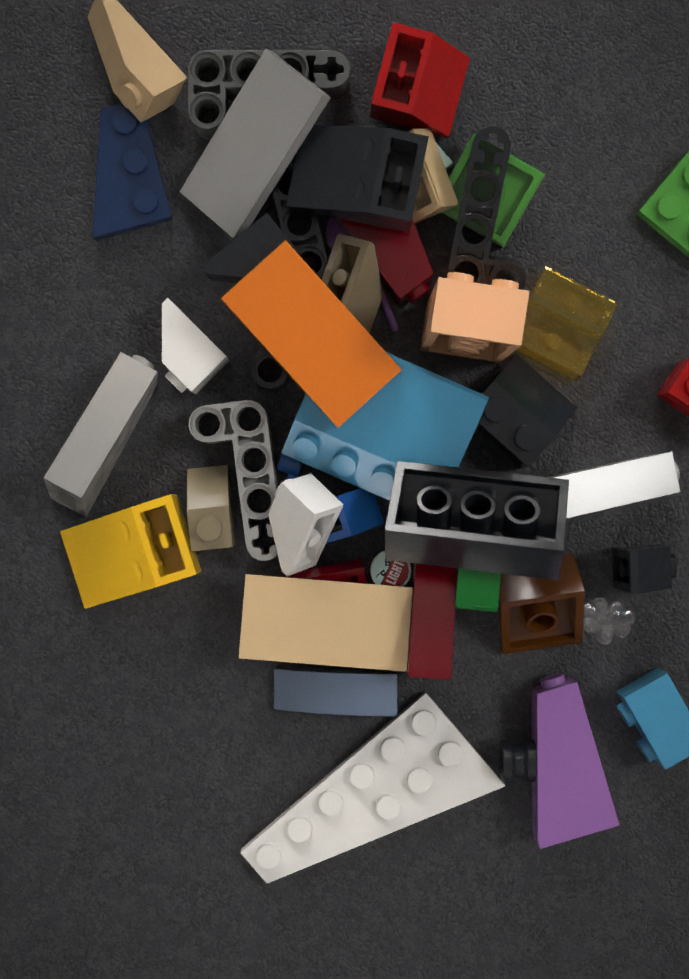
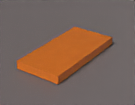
(311, 334)

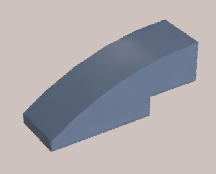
(336, 691)

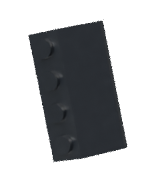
(477, 520)

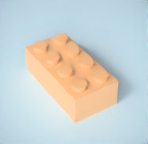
(474, 318)

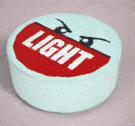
(389, 572)

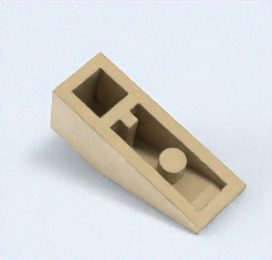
(134, 62)

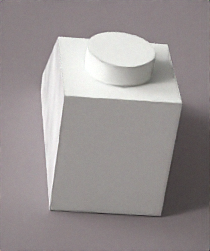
(187, 351)
(302, 522)

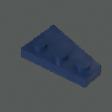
(128, 176)

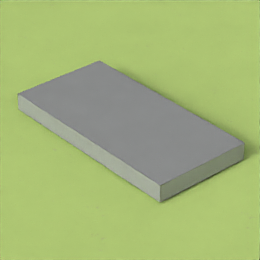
(254, 144)

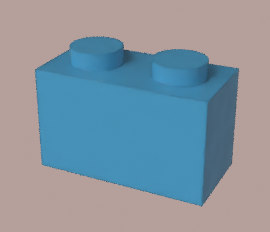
(659, 717)

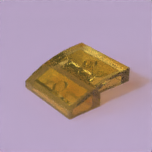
(564, 323)

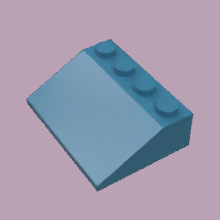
(408, 420)

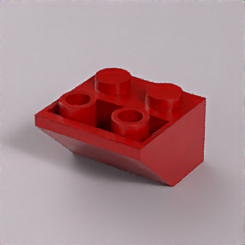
(419, 81)

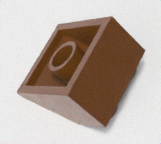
(540, 610)

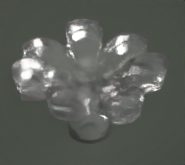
(607, 620)

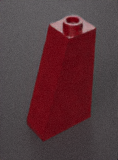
(399, 256)
(432, 621)

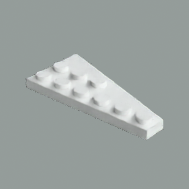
(390, 782)

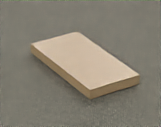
(325, 622)

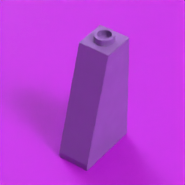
(570, 783)

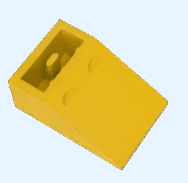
(130, 551)

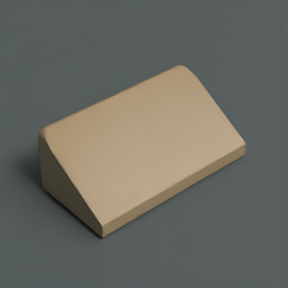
(435, 188)

